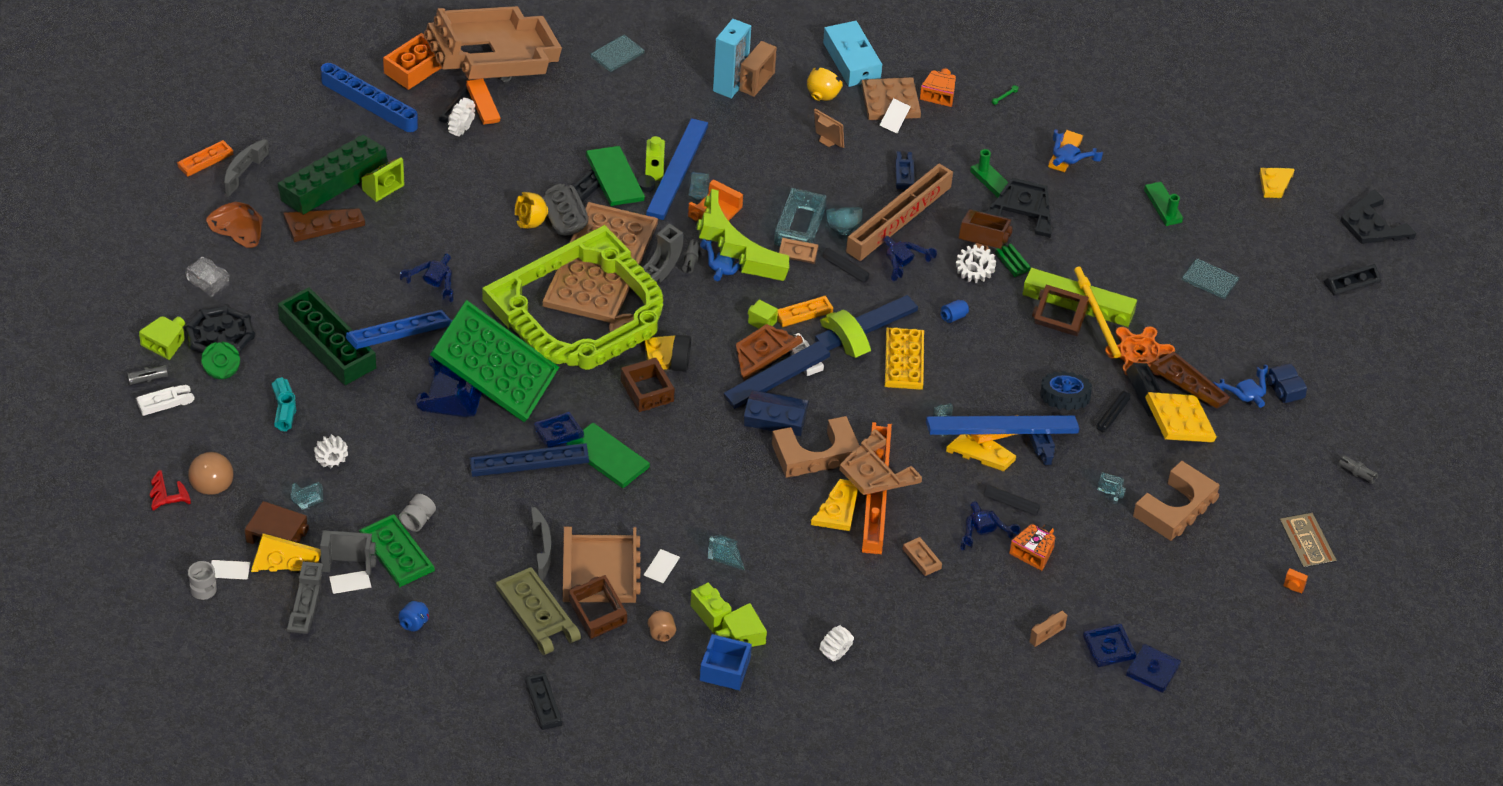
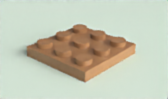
(880, 93)

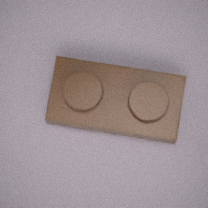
(799, 250)
(922, 556)
(1048, 628)

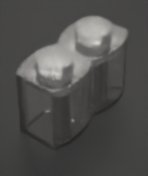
(207, 276)

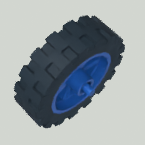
(1066, 390)

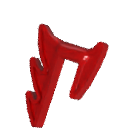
(161, 497)

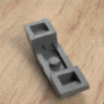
(253, 153)
(541, 528)
(306, 598)

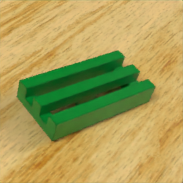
(1015, 259)

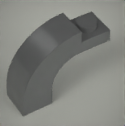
(666, 254)

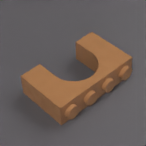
(800, 461)
(1171, 520)

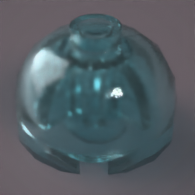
(844, 219)

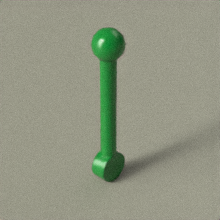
(1014, 89)

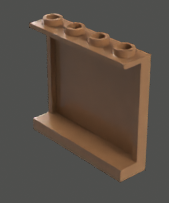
(598, 556)

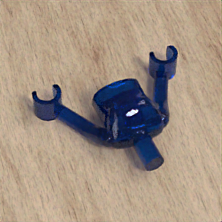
(901, 254)
(434, 275)
(985, 522)

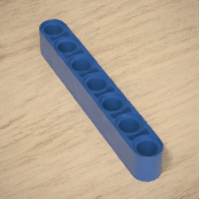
(369, 97)

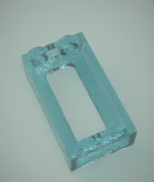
(804, 200)

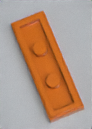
(483, 101)
(205, 158)

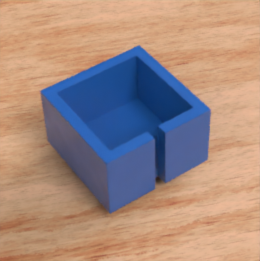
(725, 662)

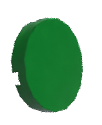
(220, 360)

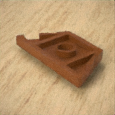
(763, 348)

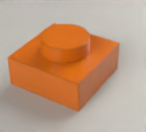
(1295, 581)

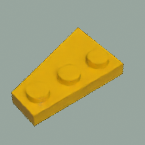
(988, 453)
(838, 508)

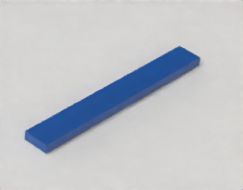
(677, 169)
(1002, 425)

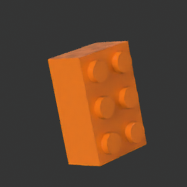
(411, 62)

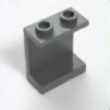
(347, 547)

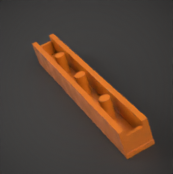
(876, 503)

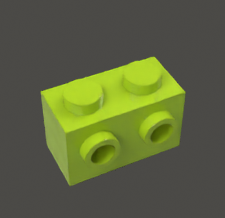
(709, 606)

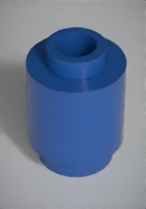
(954, 311)

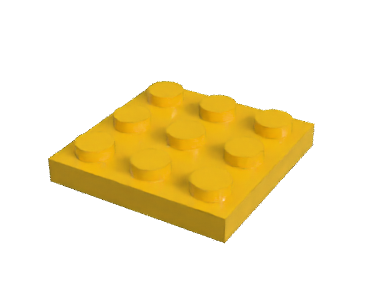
(1180, 417)

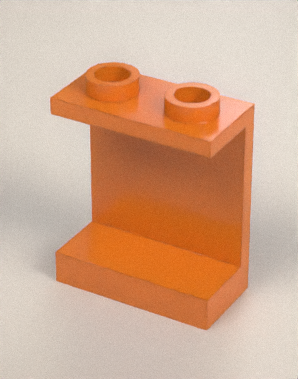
(729, 202)

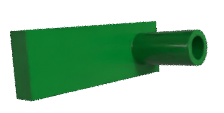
(987, 174)
(1165, 204)

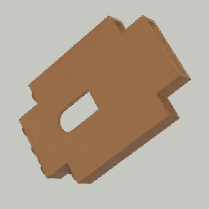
(517, 42)

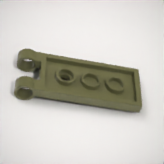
(532, 601)

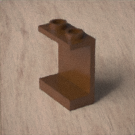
(276, 522)

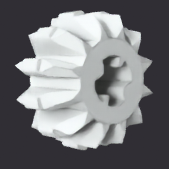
(331, 451)
(836, 643)

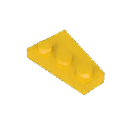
(282, 554)

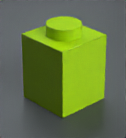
(762, 314)

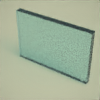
(617, 53)
(1210, 278)

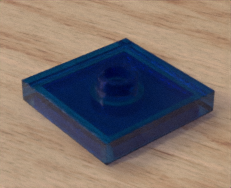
(558, 430)
(1109, 645)
(1153, 668)

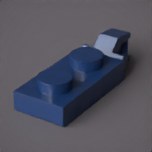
(1043, 446)

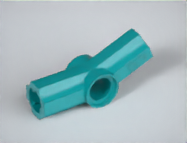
(286, 404)

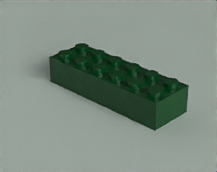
(332, 174)
(325, 335)

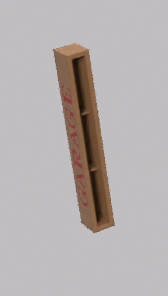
(899, 212)

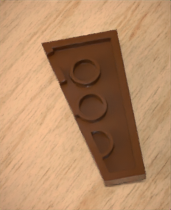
(322, 222)
(1187, 377)

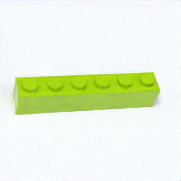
(1113, 306)

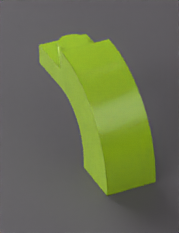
(848, 331)

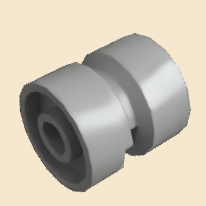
(417, 512)
(202, 580)

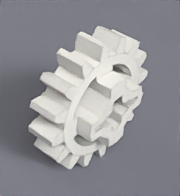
(461, 116)
(975, 264)

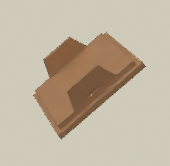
(829, 129)

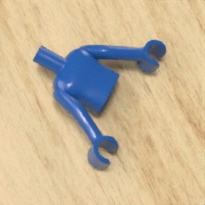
(1069, 153)
(721, 264)
(1248, 389)

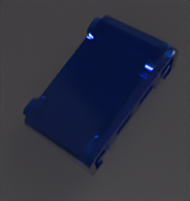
(448, 393)

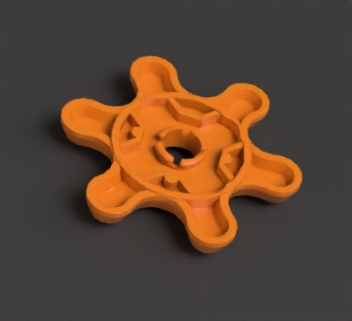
(1145, 342)

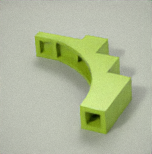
(751, 256)

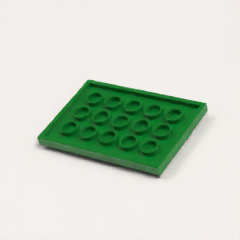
(494, 361)

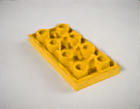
(904, 358)

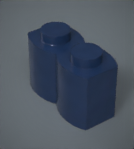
(1287, 383)

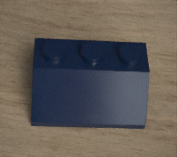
(775, 412)

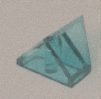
(724, 551)

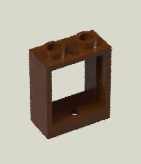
(985, 229)
(1072, 329)
(642, 371)
(606, 622)

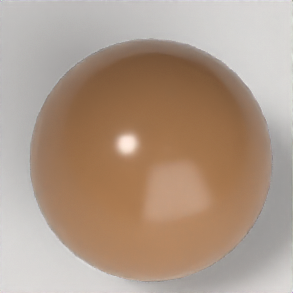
(210, 473)

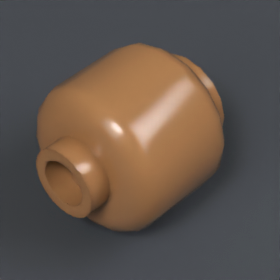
(661, 625)

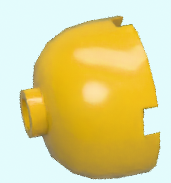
(823, 84)
(530, 210)

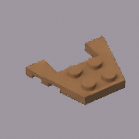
(870, 473)

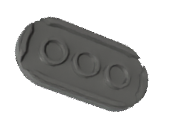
(565, 209)

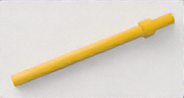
(1084, 284)

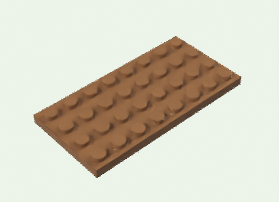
(584, 286)

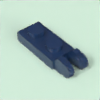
(904, 171)

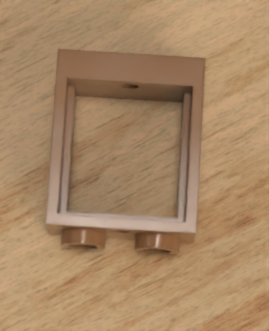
(758, 67)

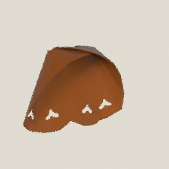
(237, 223)

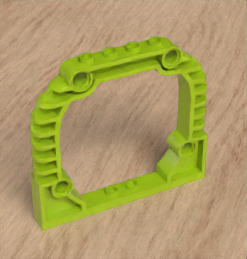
(597, 247)

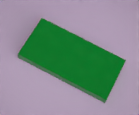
(615, 175)
(611, 456)
(398, 551)

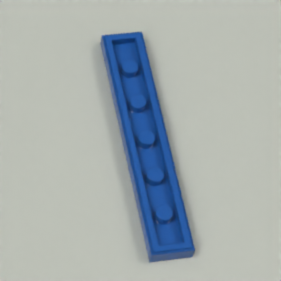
(398, 329)

